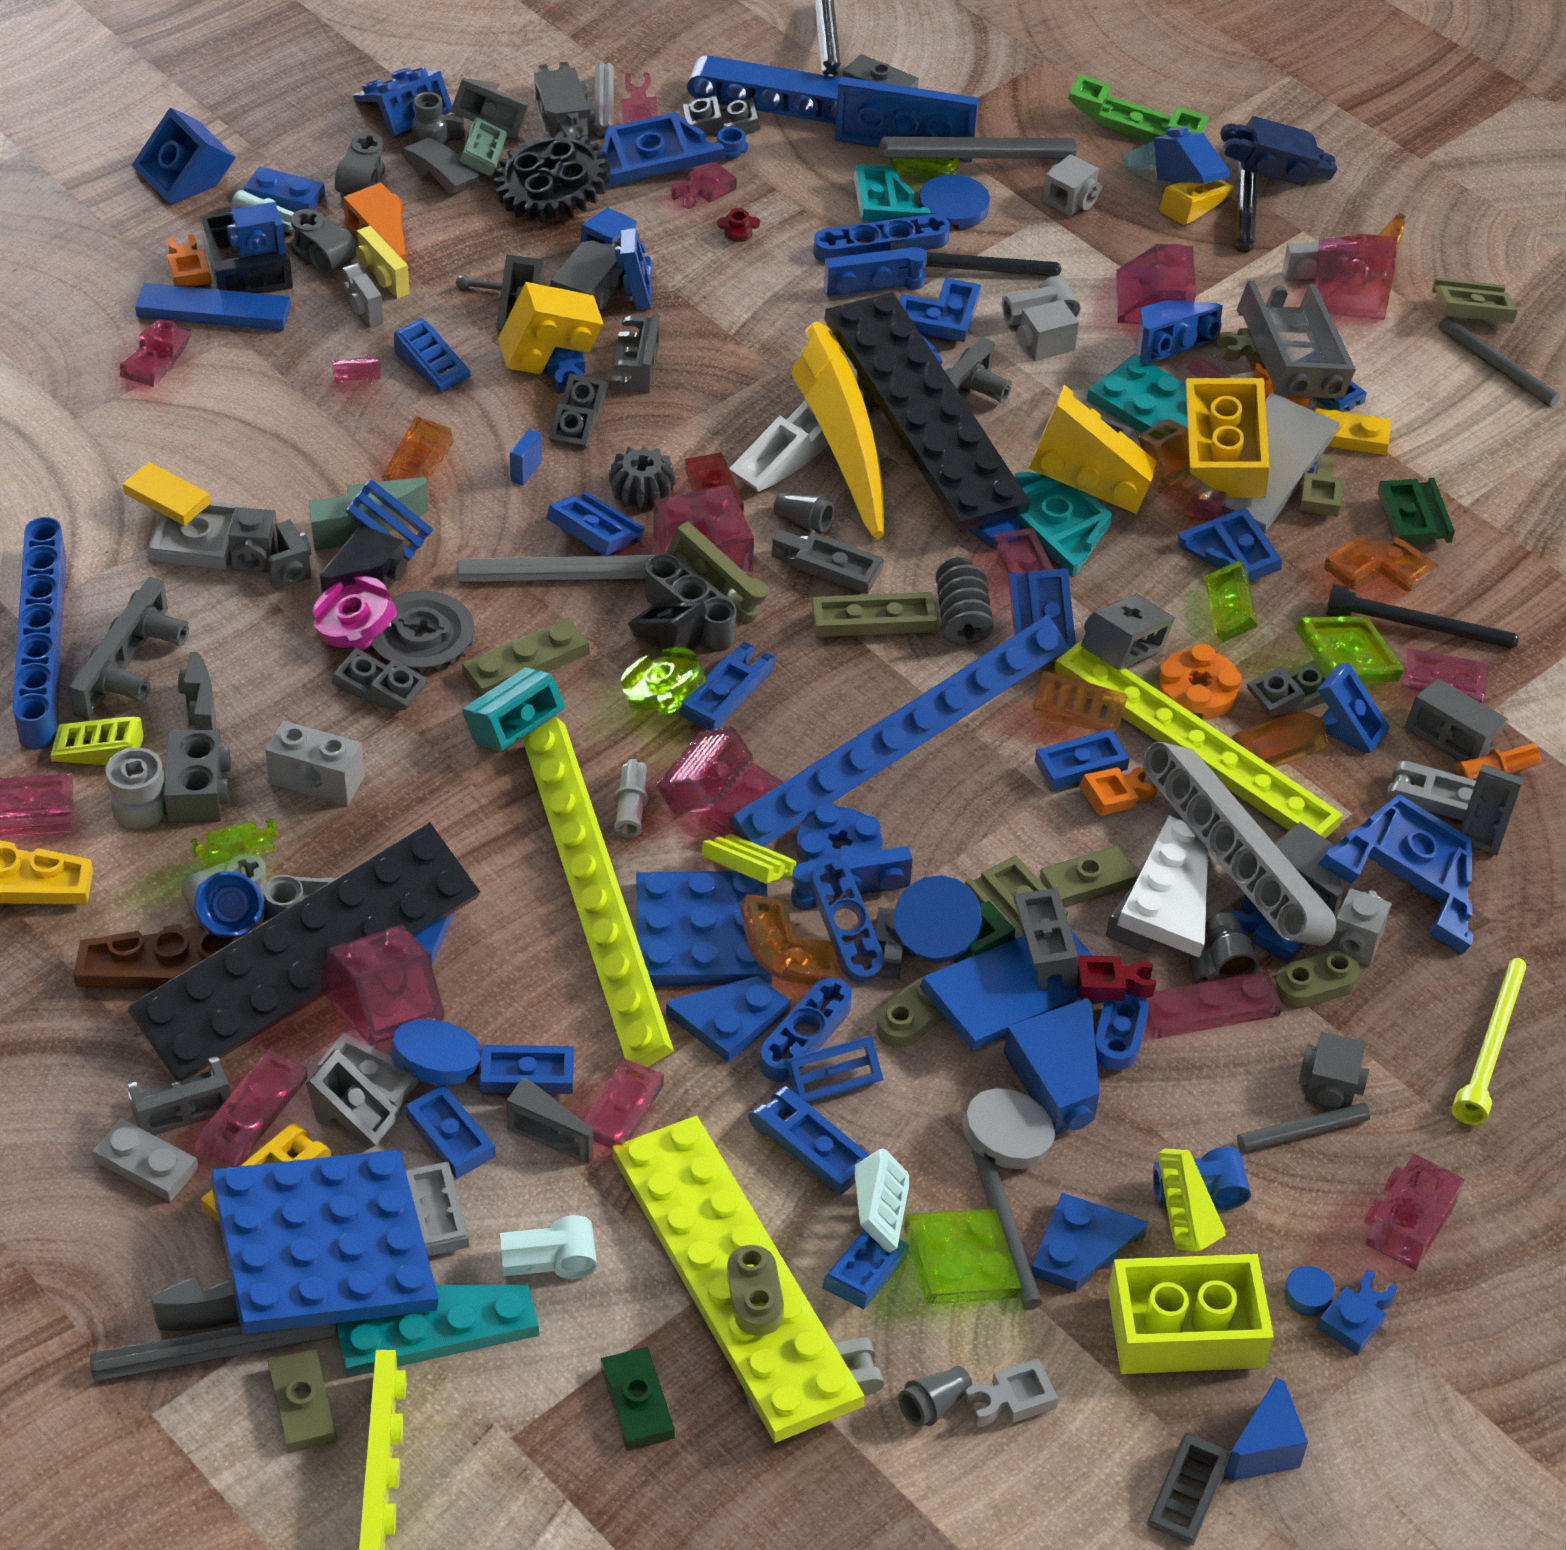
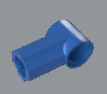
(1222, 1175)

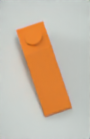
(381, 211)

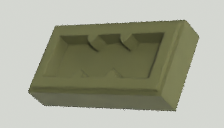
(1089, 876)
(302, 1400)

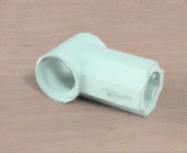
(562, 1248)

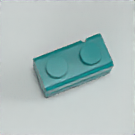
(513, 709)

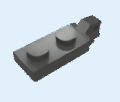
(828, 559)

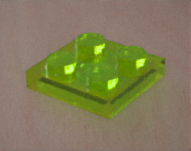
(1353, 641)
(961, 1256)

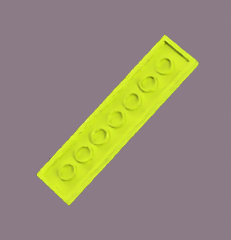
(700, 1220)

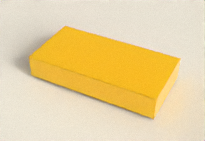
(166, 493)

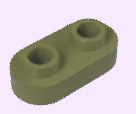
(1323, 977)
(913, 1006)
(752, 1286)

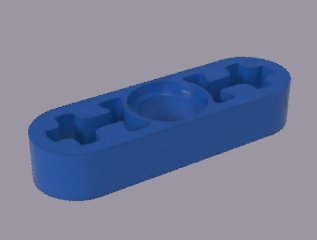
(823, 894)
(807, 1011)

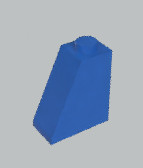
(1058, 1063)

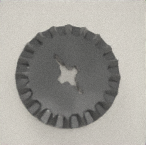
(448, 628)

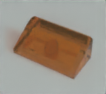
(1285, 738)

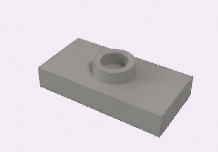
(438, 1208)

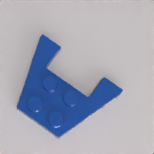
(1421, 852)

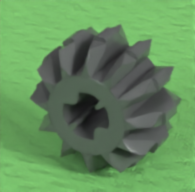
(641, 476)

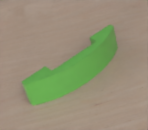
(1128, 118)

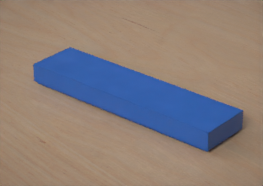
(213, 306)

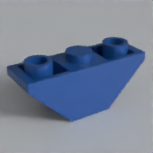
(1176, 327)

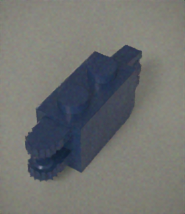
(1277, 151)

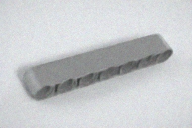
(1239, 844)

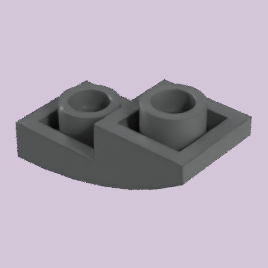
(711, 117)
(436, 159)
(579, 411)
(373, 681)
(197, 687)
(1289, 692)
(190, 1308)

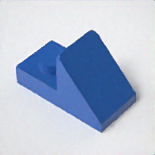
(1351, 710)

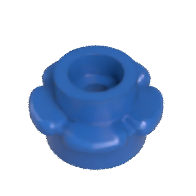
(733, 141)

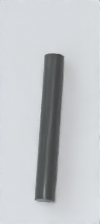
(1303, 1127)

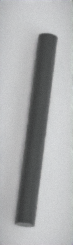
(1499, 361)
(998, 1200)

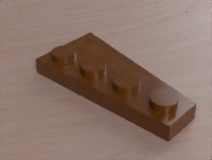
(145, 960)

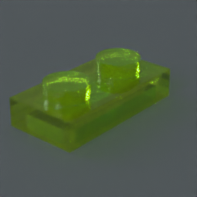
(1231, 601)

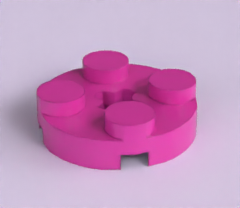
(372, 616)

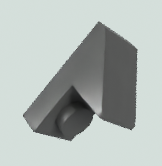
(484, 101)
(346, 1094)

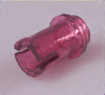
(357, 369)

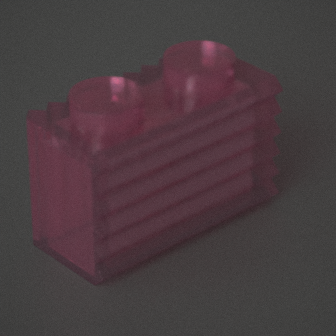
(704, 771)

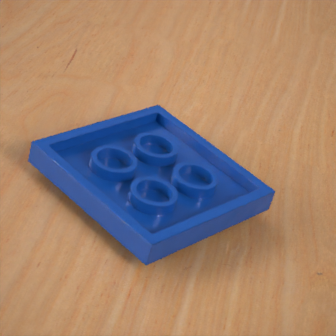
(695, 928)

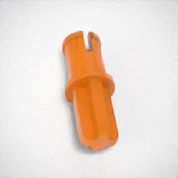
(1507, 761)

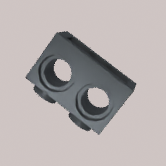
(195, 776)

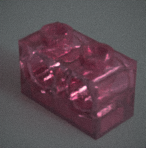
(1418, 1213)

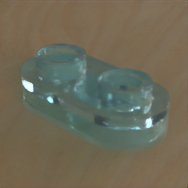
(1140, 157)

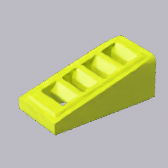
(117, 732)
(1189, 1205)

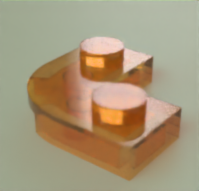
(1397, 561)
(778, 950)

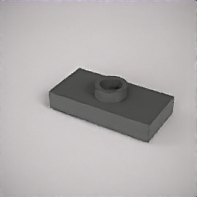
(876, 71)
(1491, 808)

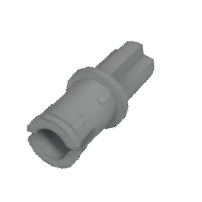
(631, 799)

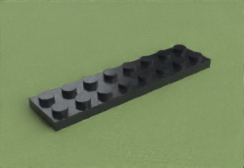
(927, 412)
(283, 960)

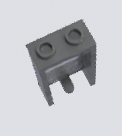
(1297, 343)

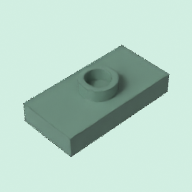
(483, 146)

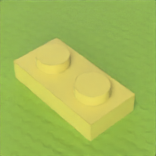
(382, 262)

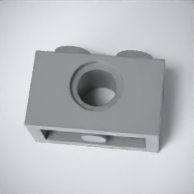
(315, 763)

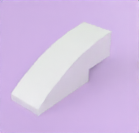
(781, 449)

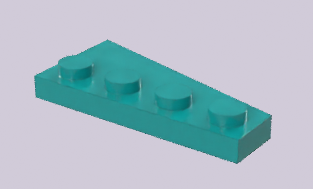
(464, 1321)

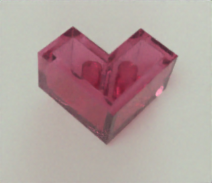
(714, 515)

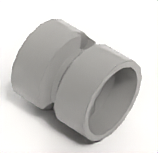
(136, 787)

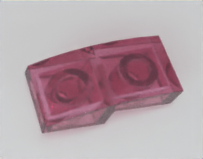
(157, 352)

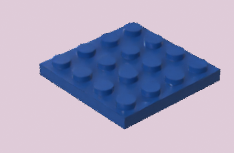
(322, 1241)

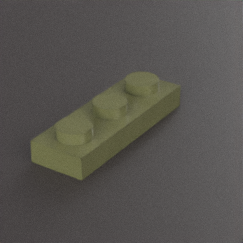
(874, 614)
(538, 651)

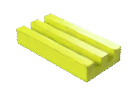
(748, 858)

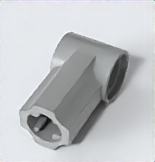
(1050, 290)

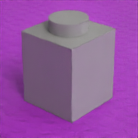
(1048, 330)

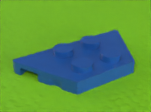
(656, 148)

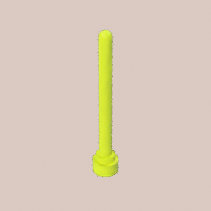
(1473, 1101)

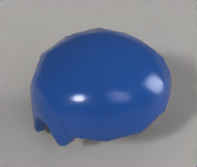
(228, 904)

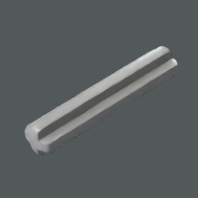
(604, 97)

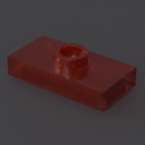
(710, 472)

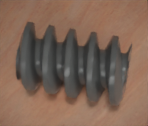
(963, 601)

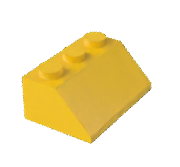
(1228, 434)

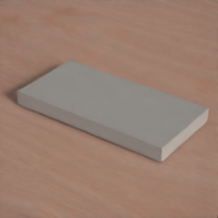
(1294, 446)

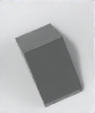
(516, 273)

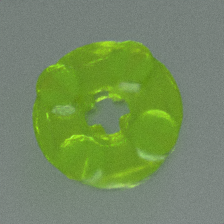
(663, 681)
(235, 840)

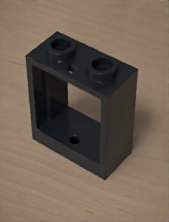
(243, 274)

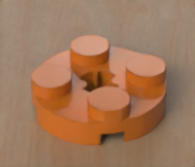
(1202, 665)

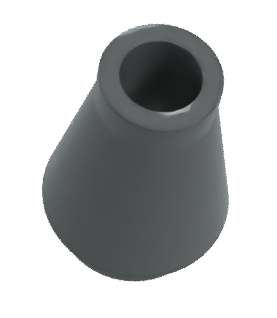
(806, 511)
(931, 1396)

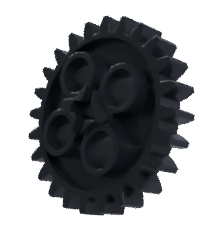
(552, 176)

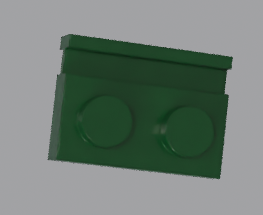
(1415, 511)

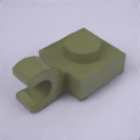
(1320, 490)

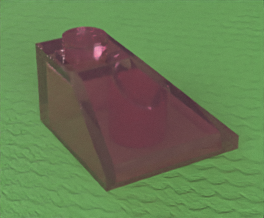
(1356, 274)

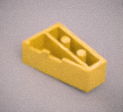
(1092, 456)

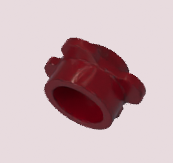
(738, 225)

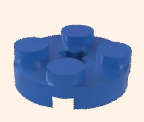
(837, 824)

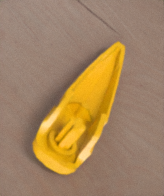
(840, 410)

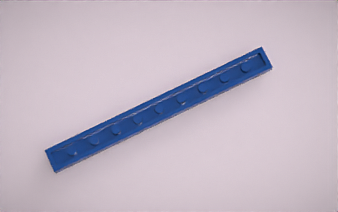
(899, 733)

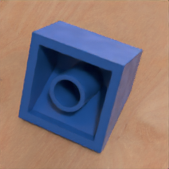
(182, 158)

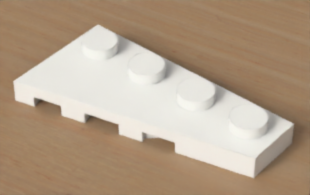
(1171, 891)

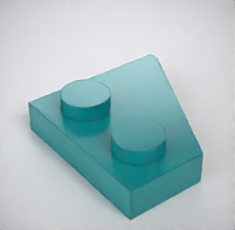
(883, 194)

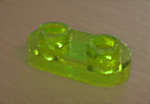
(926, 167)

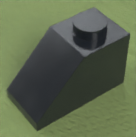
(367, 555)

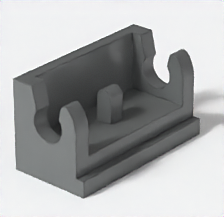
(636, 355)
(1454, 721)
(1048, 936)
(180, 1102)

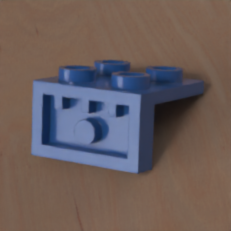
(398, 94)

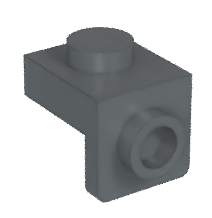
(293, 560)

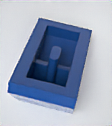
(1271, 1439)

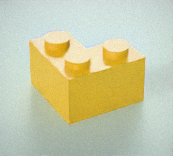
(546, 320)

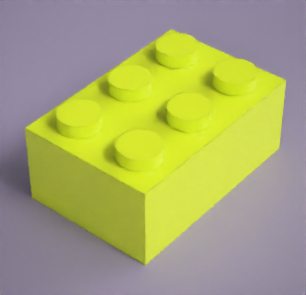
(1190, 1314)

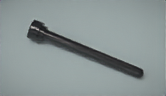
(984, 263)
(1345, 602)

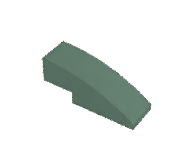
(334, 527)

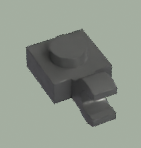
(889, 943)

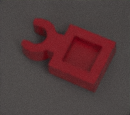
(1108, 980)

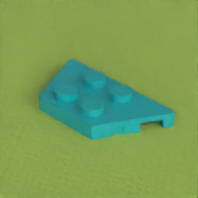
(1063, 518)

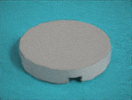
(1008, 1128)

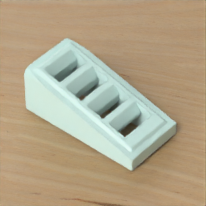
(881, 1197)

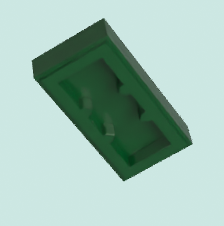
(637, 1398)

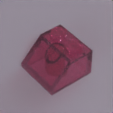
(1154, 276)
(382, 983)

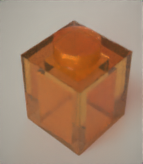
(1170, 449)

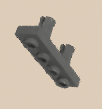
(974, 373)
(126, 635)

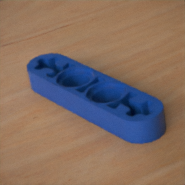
(931, 234)

